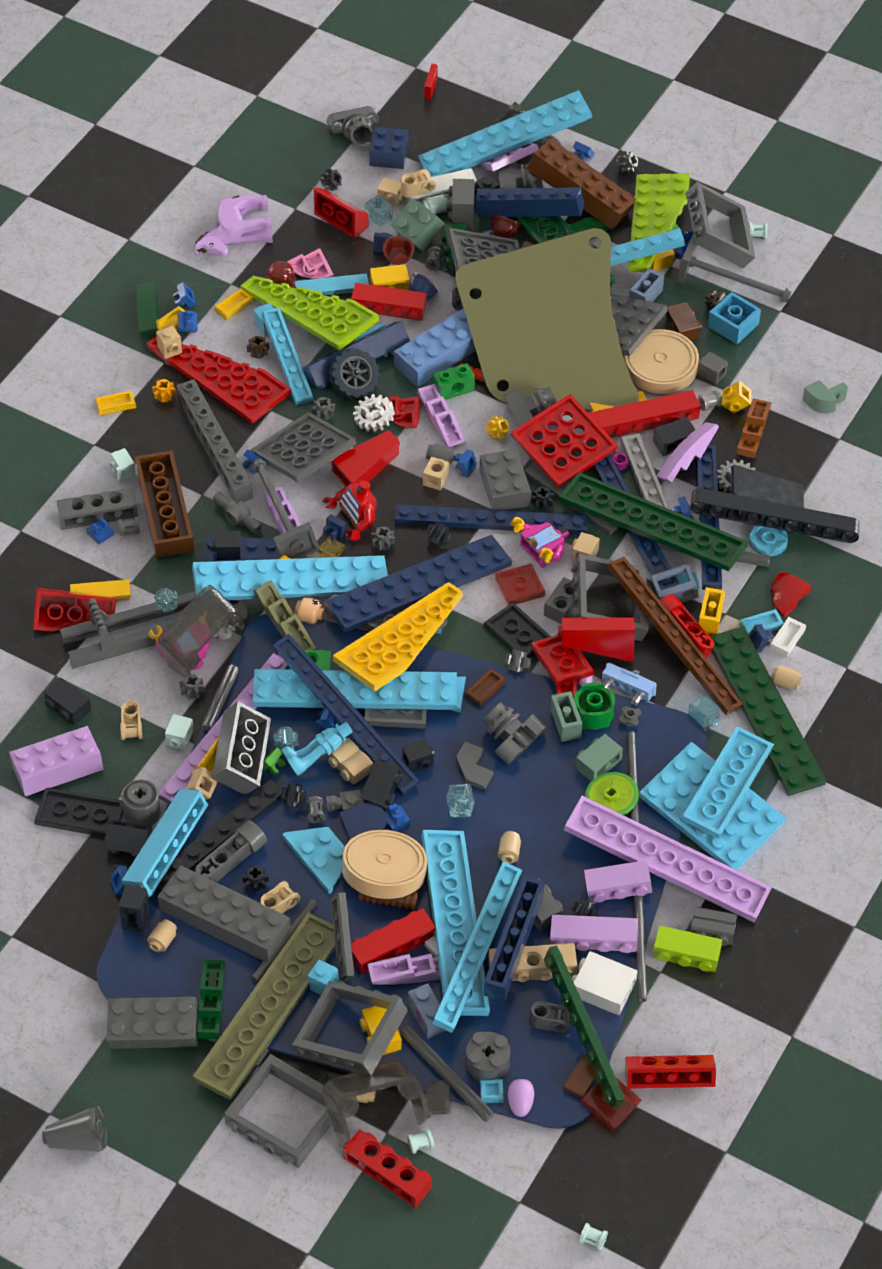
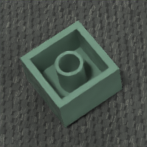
(417, 224)

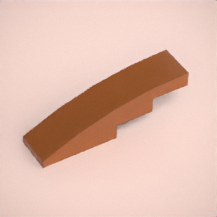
(753, 428)

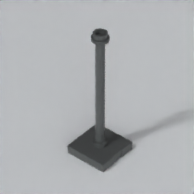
(690, 261)
(297, 541)

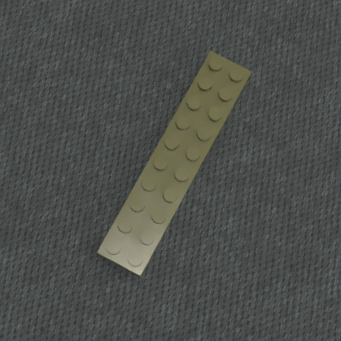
(266, 1008)

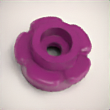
(620, 461)

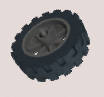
(370, 369)

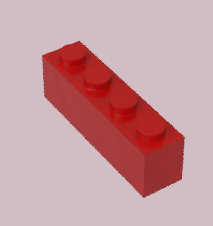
(391, 301)
(392, 940)

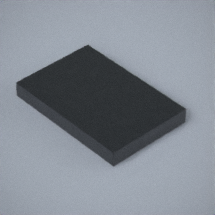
(515, 629)

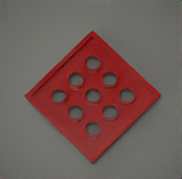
(565, 429)

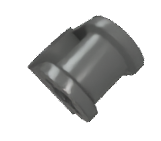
(551, 1017)

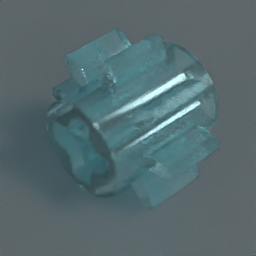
(166, 599)
(285, 737)

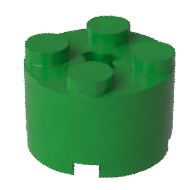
(595, 705)

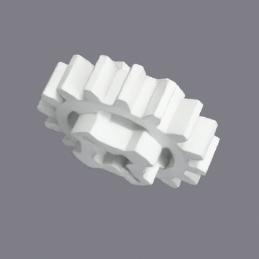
(374, 413)

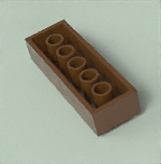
(564, 170)
(164, 504)

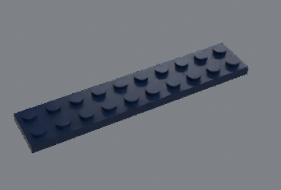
(416, 582)

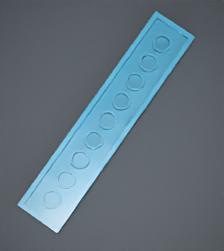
(507, 135)
(290, 576)
(406, 691)
(452, 909)

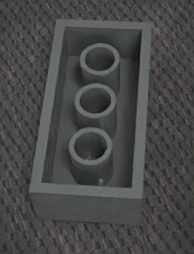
(241, 748)
(152, 1022)

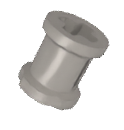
(710, 400)

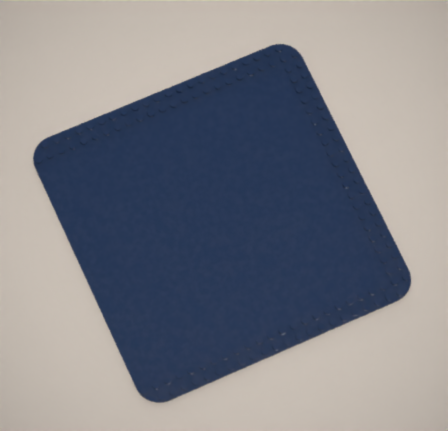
(525, 797)

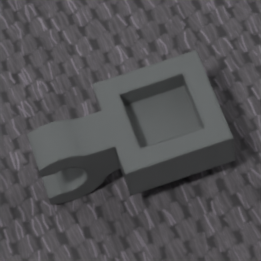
(345, 801)

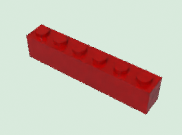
(647, 414)

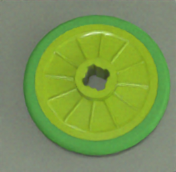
(619, 784)

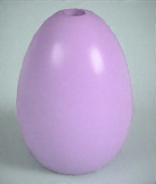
(520, 1097)

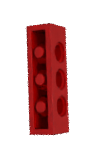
(670, 1071)
(373, 1166)

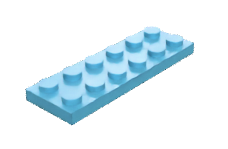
(727, 782)

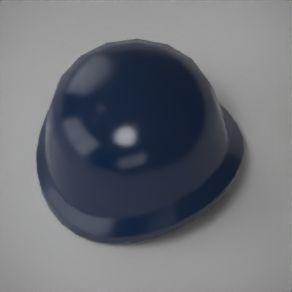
(422, 284)

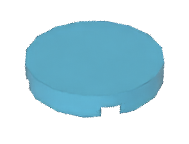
(768, 540)

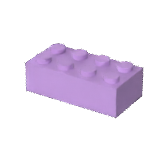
(56, 760)

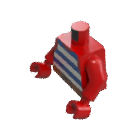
(358, 506)

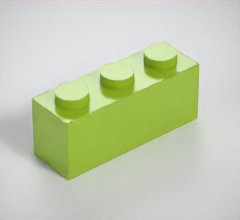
(687, 948)

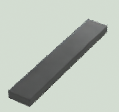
(536, 474)

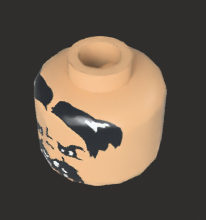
(309, 610)

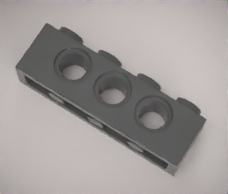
(91, 508)

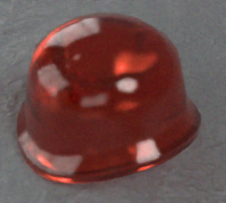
(504, 227)
(398, 250)
(281, 272)

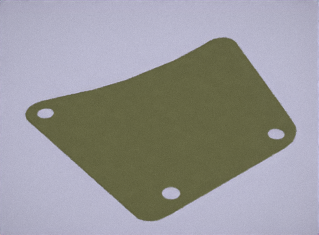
(548, 321)

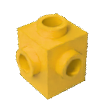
(736, 397)

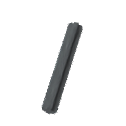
(220, 697)

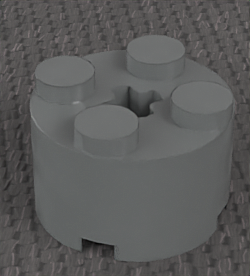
(487, 1056)

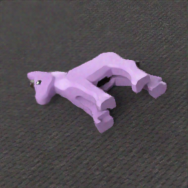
(232, 228)

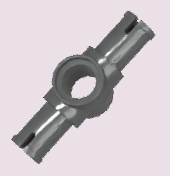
(237, 513)

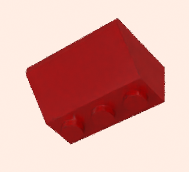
(339, 212)

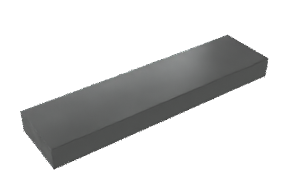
(342, 937)

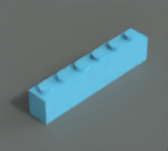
(166, 840)

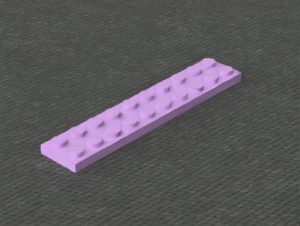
(668, 858)

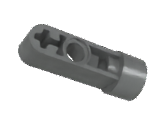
(246, 840)

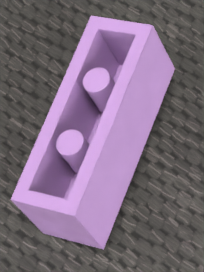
(618, 881)

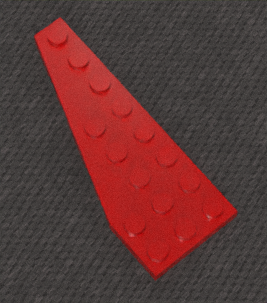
(236, 385)

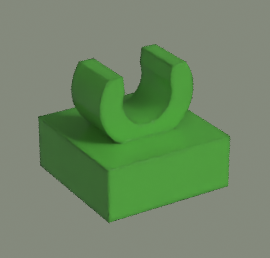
(273, 758)

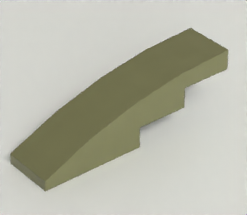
(282, 615)

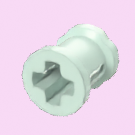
(758, 230)
(420, 1141)
(593, 1236)

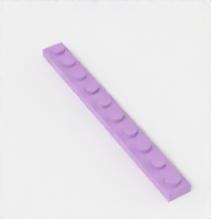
(183, 775)

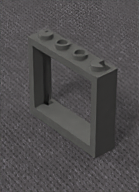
(739, 252)
(599, 565)
(369, 1059)
(269, 1142)

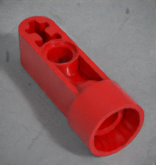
(688, 624)

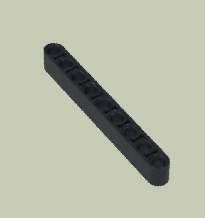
(774, 515)

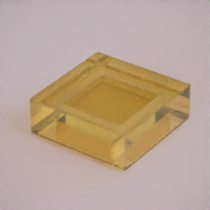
(331, 548)

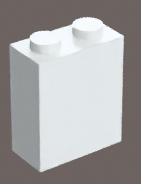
(604, 982)

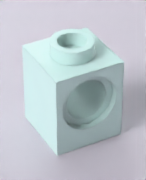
(179, 732)

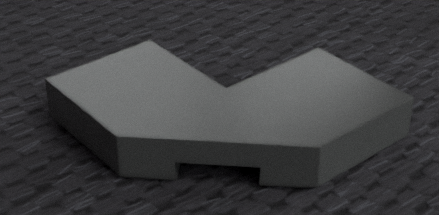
(473, 773)

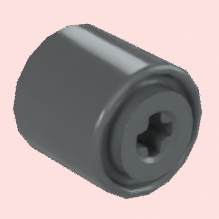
(141, 802)

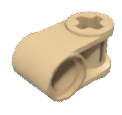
(415, 183)
(130, 723)
(280, 898)

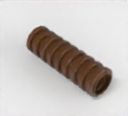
(409, 901)

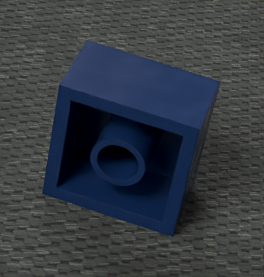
(389, 148)

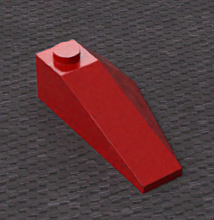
(62, 609)

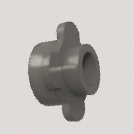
(629, 720)

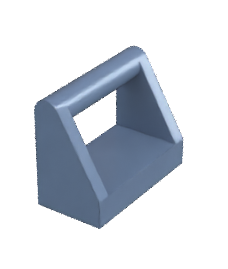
(684, 592)

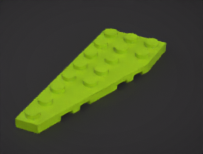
(656, 209)
(323, 316)

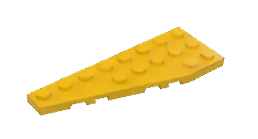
(397, 642)

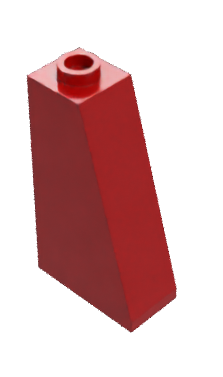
(366, 459)
(600, 636)

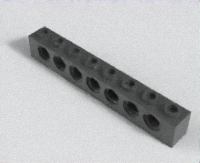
(214, 441)

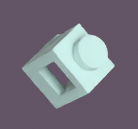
(122, 465)

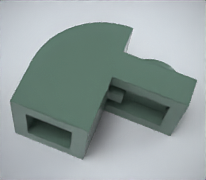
(822, 399)

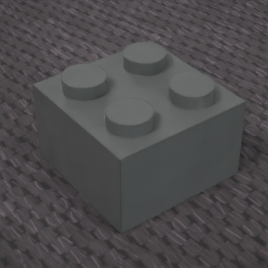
(461, 202)

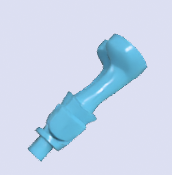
(323, 744)

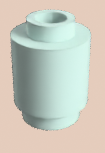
(436, 204)

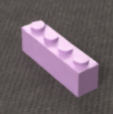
(595, 932)

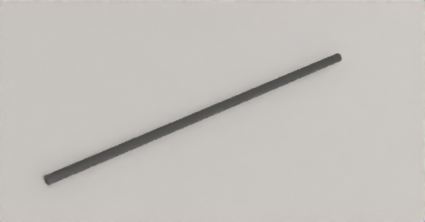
(638, 900)

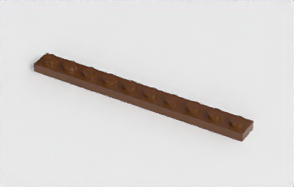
(675, 636)

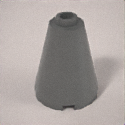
(78, 1132)

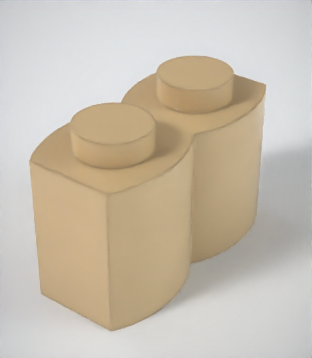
(350, 762)

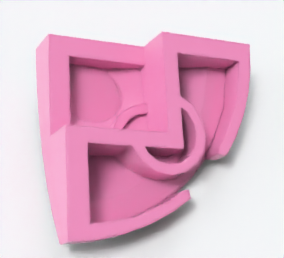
(312, 265)

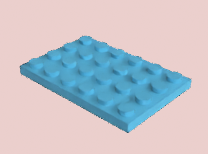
(674, 790)

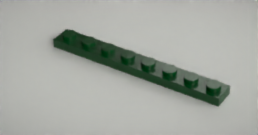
(586, 1033)

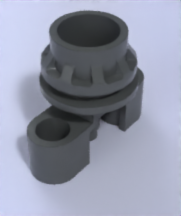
(354, 124)
(518, 178)
(528, 407)
(512, 731)

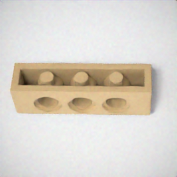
(536, 956)

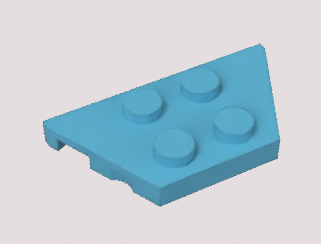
(319, 852)

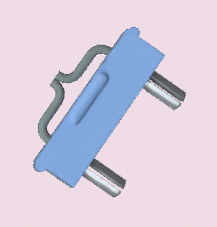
(629, 683)

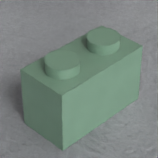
(566, 716)
(599, 757)

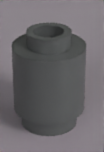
(440, 452)

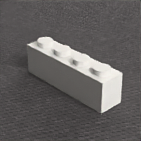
(443, 183)

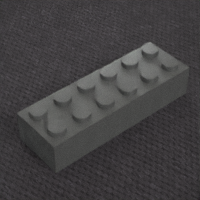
(224, 913)

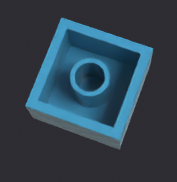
(734, 318)

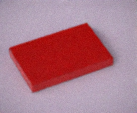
(561, 662)

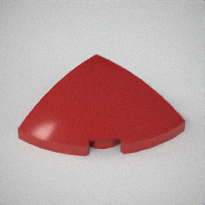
(406, 411)
(787, 592)

